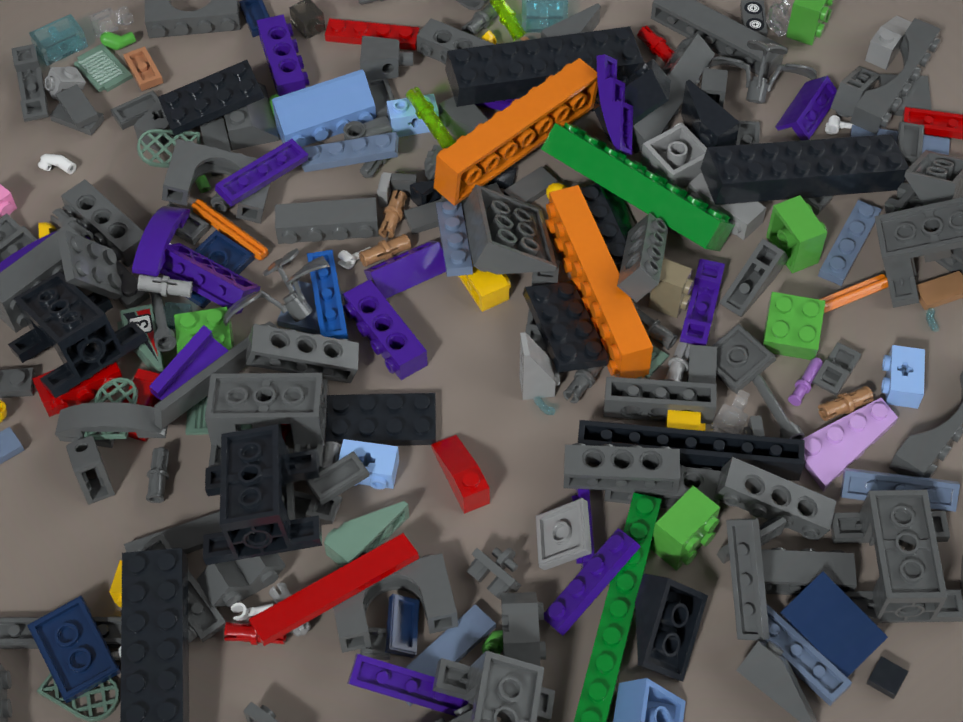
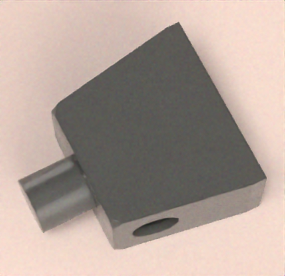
(382, 58)
(83, 457)

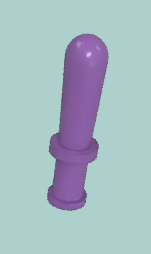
(804, 385)

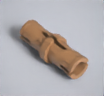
(392, 214)
(384, 250)
(845, 403)

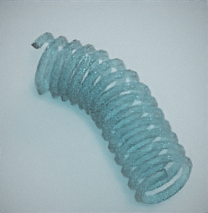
(931, 320)
(544, 407)

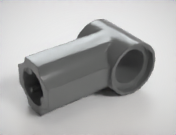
(370, 128)

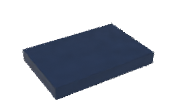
(224, 252)
(834, 624)
(74, 649)

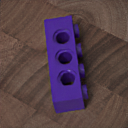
(281, 55)
(402, 361)

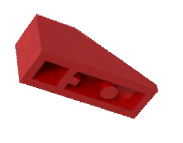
(462, 473)

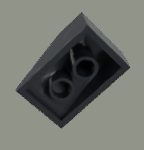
(707, 118)
(667, 624)

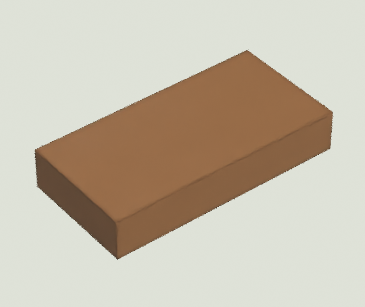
(940, 290)

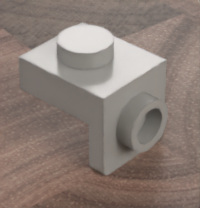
(63, 78)

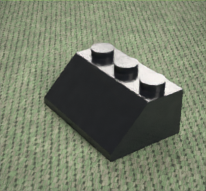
(644, 90)

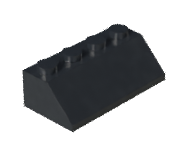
(611, 218)

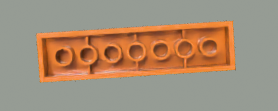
(514, 131)
(596, 281)

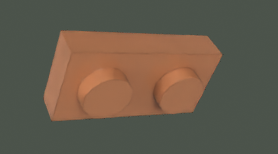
(143, 68)

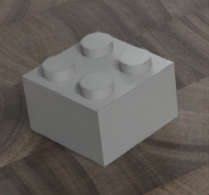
(674, 155)

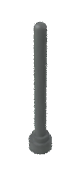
(164, 337)
(788, 429)

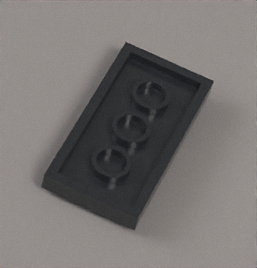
(210, 97)
(565, 326)
(382, 418)

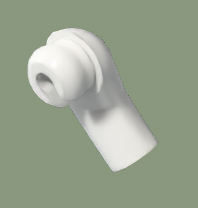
(60, 161)

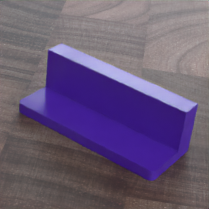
(808, 107)
(407, 269)
(191, 360)

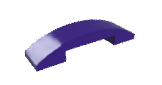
(156, 238)
(702, 302)

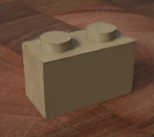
(673, 289)

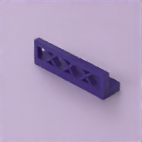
(208, 277)

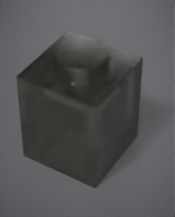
(307, 18)

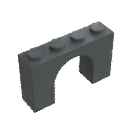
(167, 21)
(194, 160)
(422, 578)

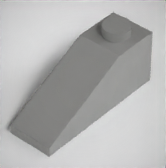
(887, 42)
(536, 370)

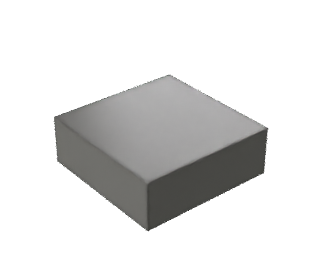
(384, 190)

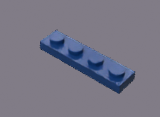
(328, 298)

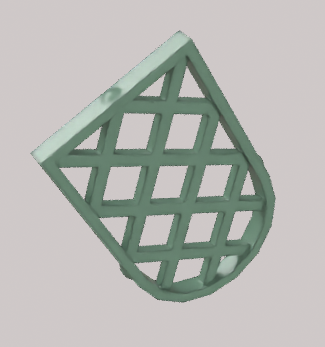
(162, 164)
(124, 381)
(74, 710)

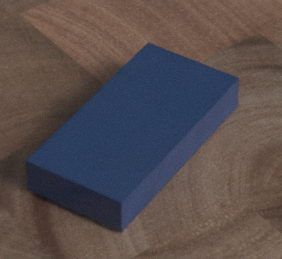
(253, 11)
(402, 626)

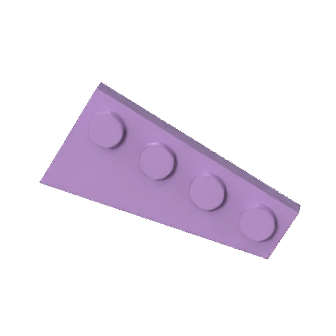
(845, 440)

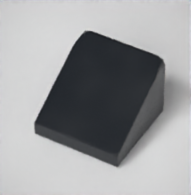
(505, 179)
(424, 193)

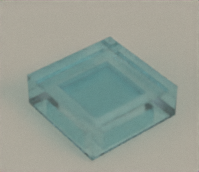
(175, 308)

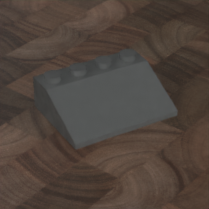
(506, 234)

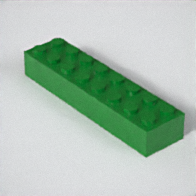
(640, 188)

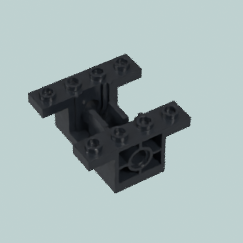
(76, 328)
(251, 497)

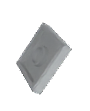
(563, 534)

